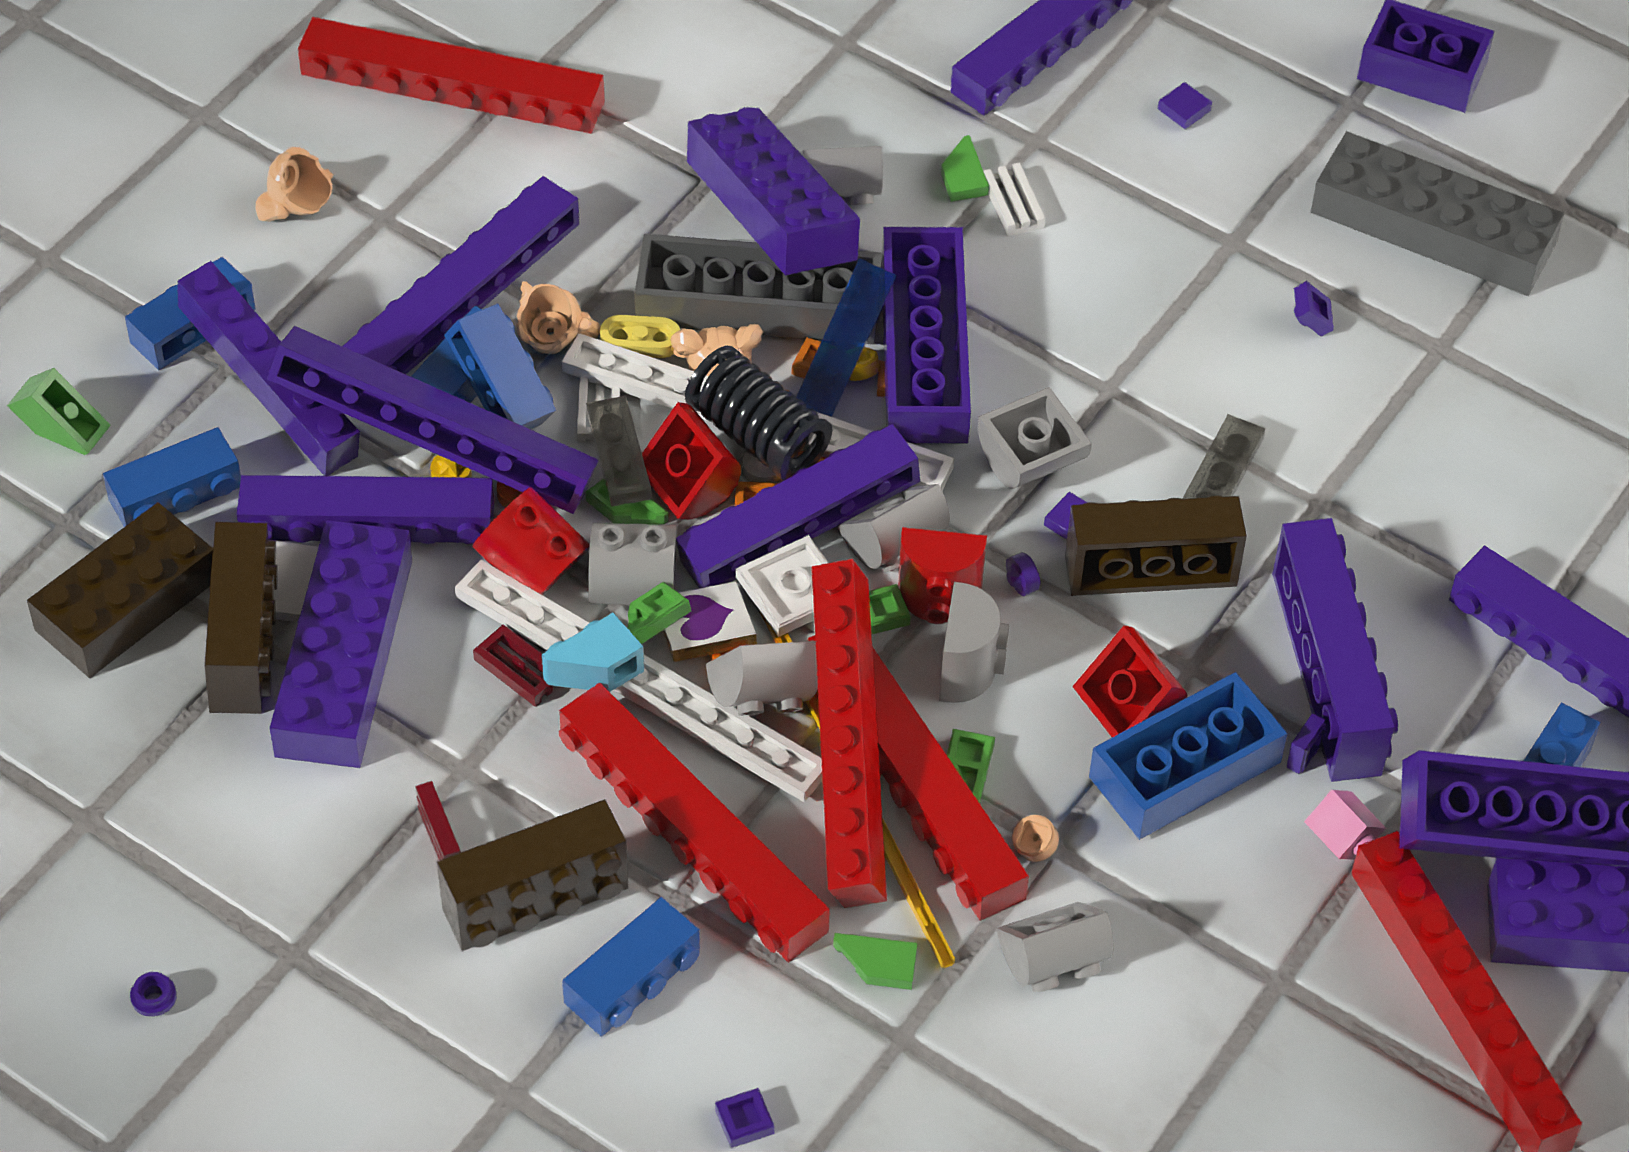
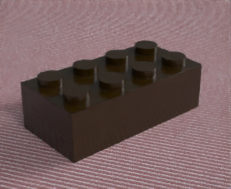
(1155, 545)
(122, 590)
(240, 618)
(533, 875)

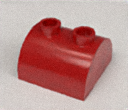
(690, 464)
(531, 542)
(932, 564)
(1127, 683)

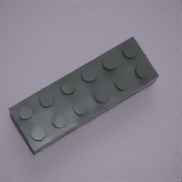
(1437, 213)
(737, 285)

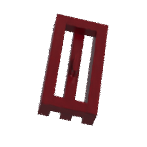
(504, 673)
(436, 821)

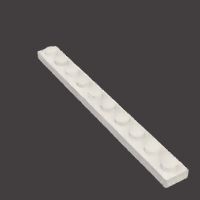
(667, 384)
(655, 689)

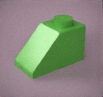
(59, 412)

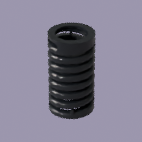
(757, 412)

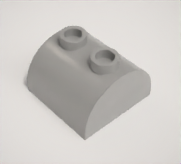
(850, 171)
(1031, 438)
(876, 533)
(630, 560)
(972, 645)
(765, 675)
(1057, 943)

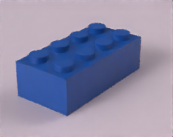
(1187, 755)

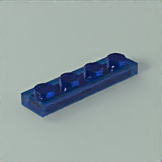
(846, 337)

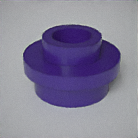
(149, 984)

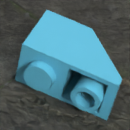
(599, 653)

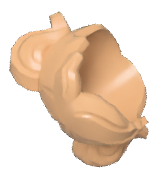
(294, 186)
(548, 310)
(699, 345)

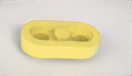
(640, 334)

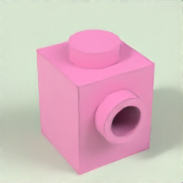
(1344, 823)

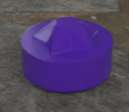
(1022, 574)

